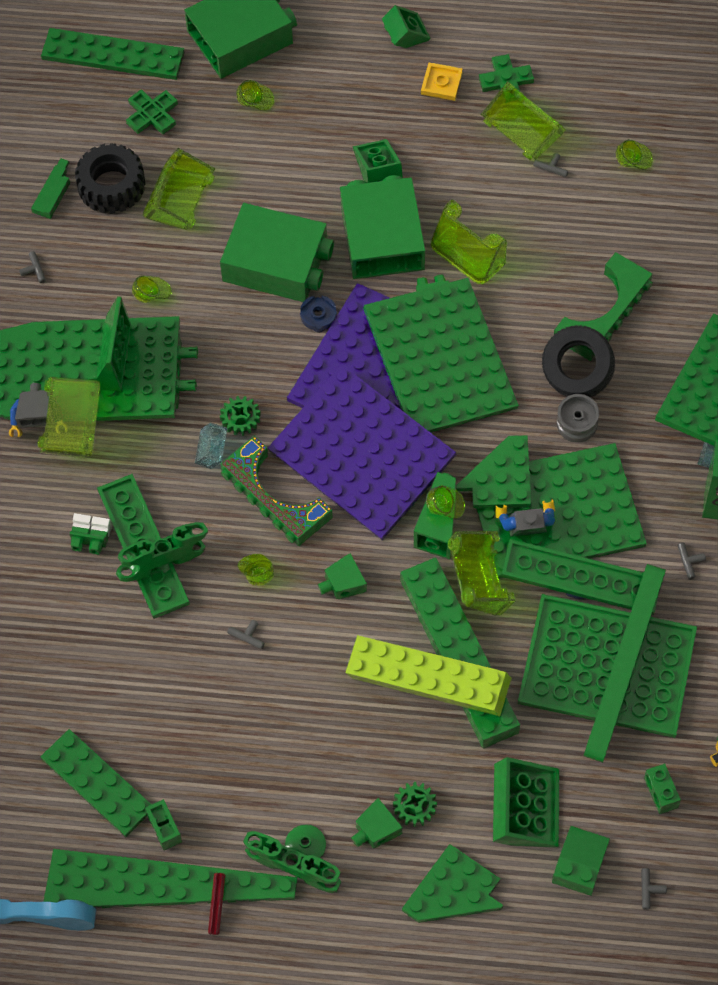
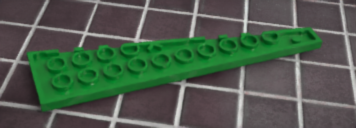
(132, 882)

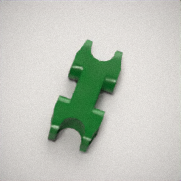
(150, 555)
(275, 856)

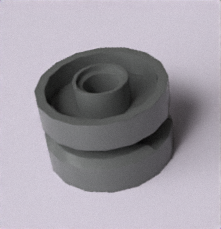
(577, 418)

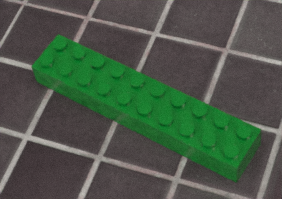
(454, 638)

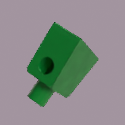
(343, 579)
(376, 826)

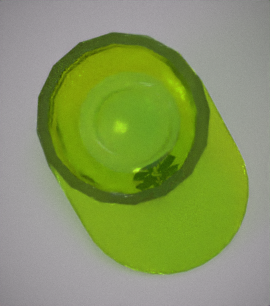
(254, 95)
(634, 154)
(149, 288)
(445, 501)
(256, 569)

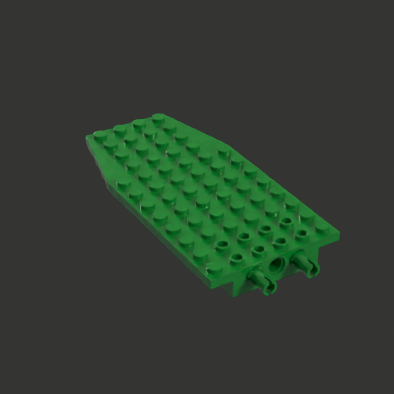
(70, 350)

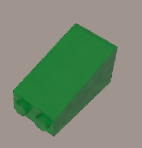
(433, 530)

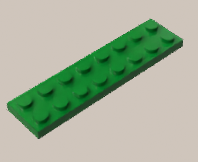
(113, 53)
(132, 524)
(571, 574)

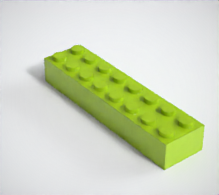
(428, 675)

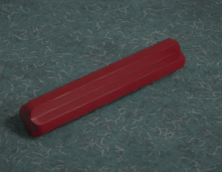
(216, 903)

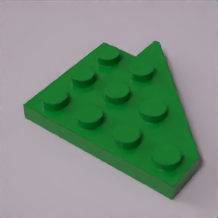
(501, 476)
(453, 889)

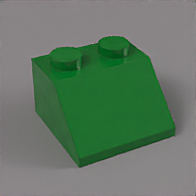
(405, 27)

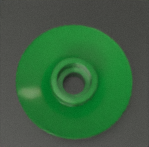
(316, 840)

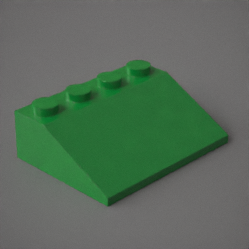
(113, 347)
(525, 804)

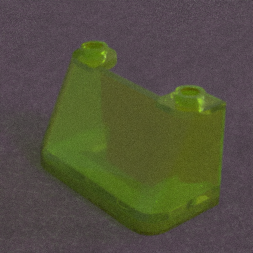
(522, 121)
(178, 190)
(465, 249)
(70, 417)
(477, 572)

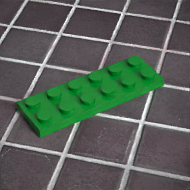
(96, 782)

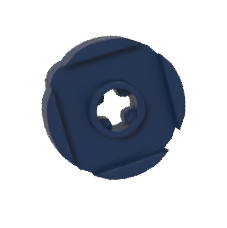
(318, 304)

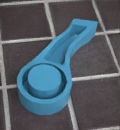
(63, 914)

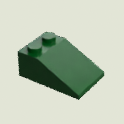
(377, 161)
(580, 860)

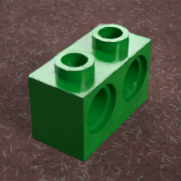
(662, 789)
(163, 825)

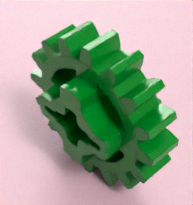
(240, 415)
(409, 808)

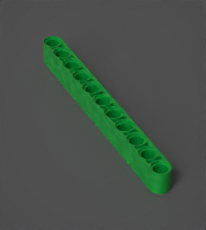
(624, 663)

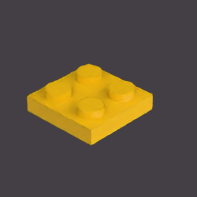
(441, 81)

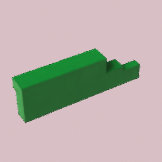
(52, 191)

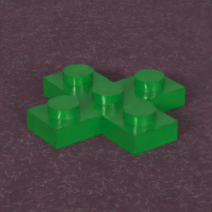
(505, 72)
(151, 112)

